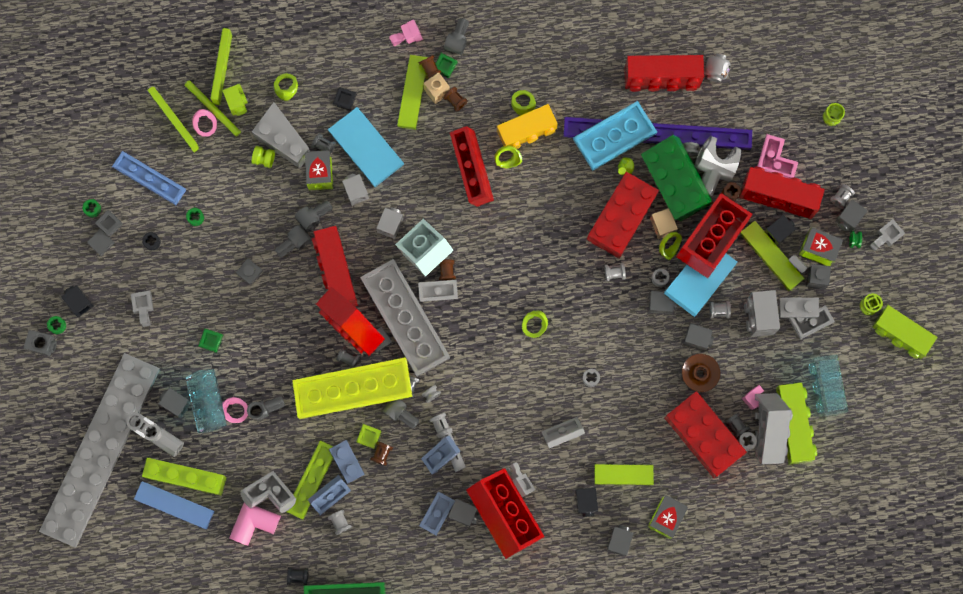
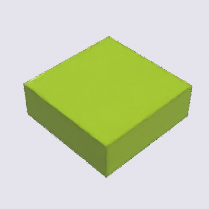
(368, 436)

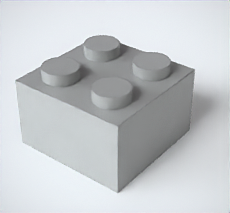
(762, 313)

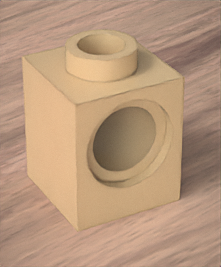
(436, 88)
(663, 223)

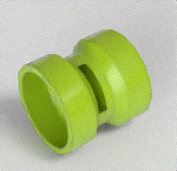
(836, 111)
(263, 156)
(867, 305)

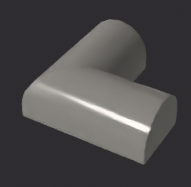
(808, 326)
(269, 487)

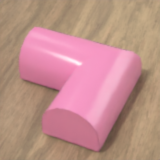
(771, 160)
(251, 518)

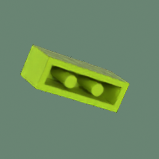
(904, 332)

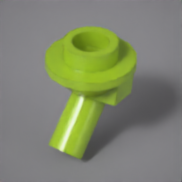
(625, 165)

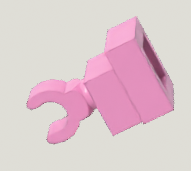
(410, 33)
(749, 398)

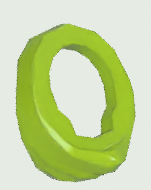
(287, 94)
(520, 110)
(515, 160)
(672, 250)
(531, 315)

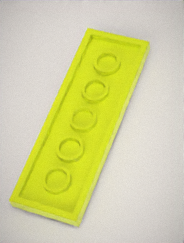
(352, 388)

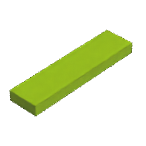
(221, 66)
(412, 93)
(173, 119)
(772, 256)
(311, 479)

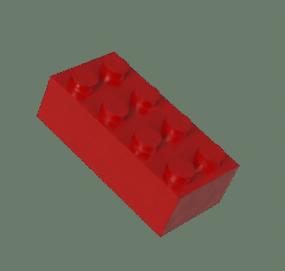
(664, 72)
(781, 192)
(622, 215)
(714, 235)
(333, 263)
(349, 322)
(705, 434)
(505, 513)

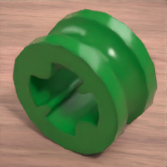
(97, 209)
(195, 211)
(855, 239)
(60, 330)

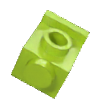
(236, 100)

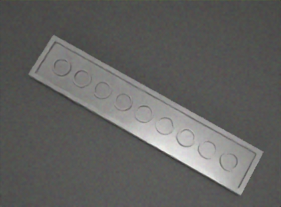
(99, 451)

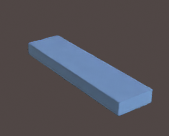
(149, 178)
(174, 505)

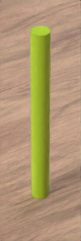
(212, 108)

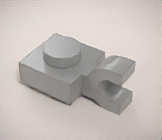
(889, 233)
(142, 304)
(521, 481)

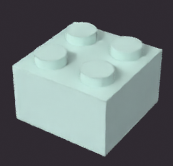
(424, 247)

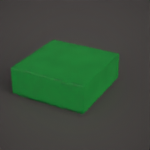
(446, 65)
(210, 340)

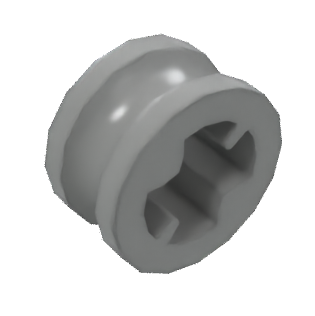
(691, 148)
(656, 282)
(591, 372)
(431, 394)

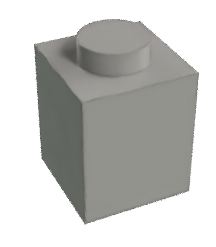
(355, 189)
(390, 222)

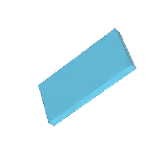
(615, 135)
(366, 147)
(693, 289)

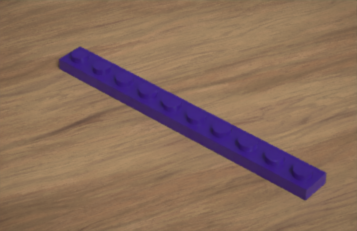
(726, 137)

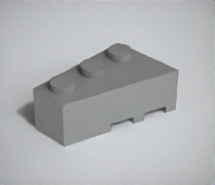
(279, 135)
(773, 428)

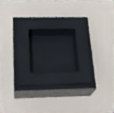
(344, 98)

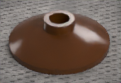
(702, 363)

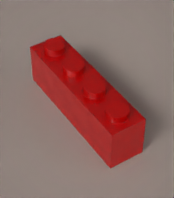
(471, 166)

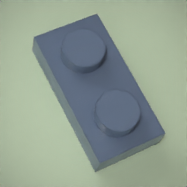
(440, 454)
(346, 461)
(329, 495)
(437, 513)

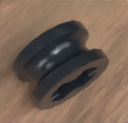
(156, 244)

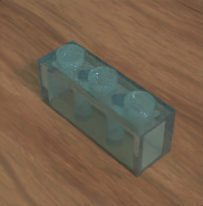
(828, 386)
(206, 401)

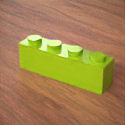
(800, 441)
(184, 476)

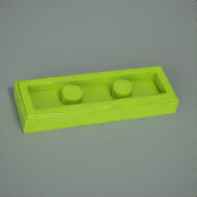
(623, 474)

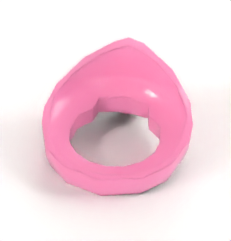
(202, 112)
(233, 400)

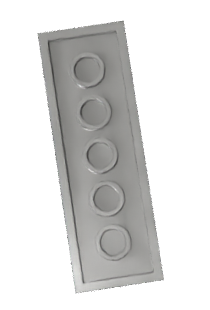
(405, 317)

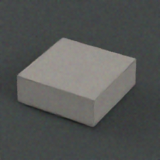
(798, 263)

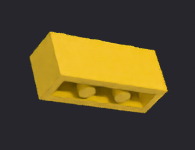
(527, 127)

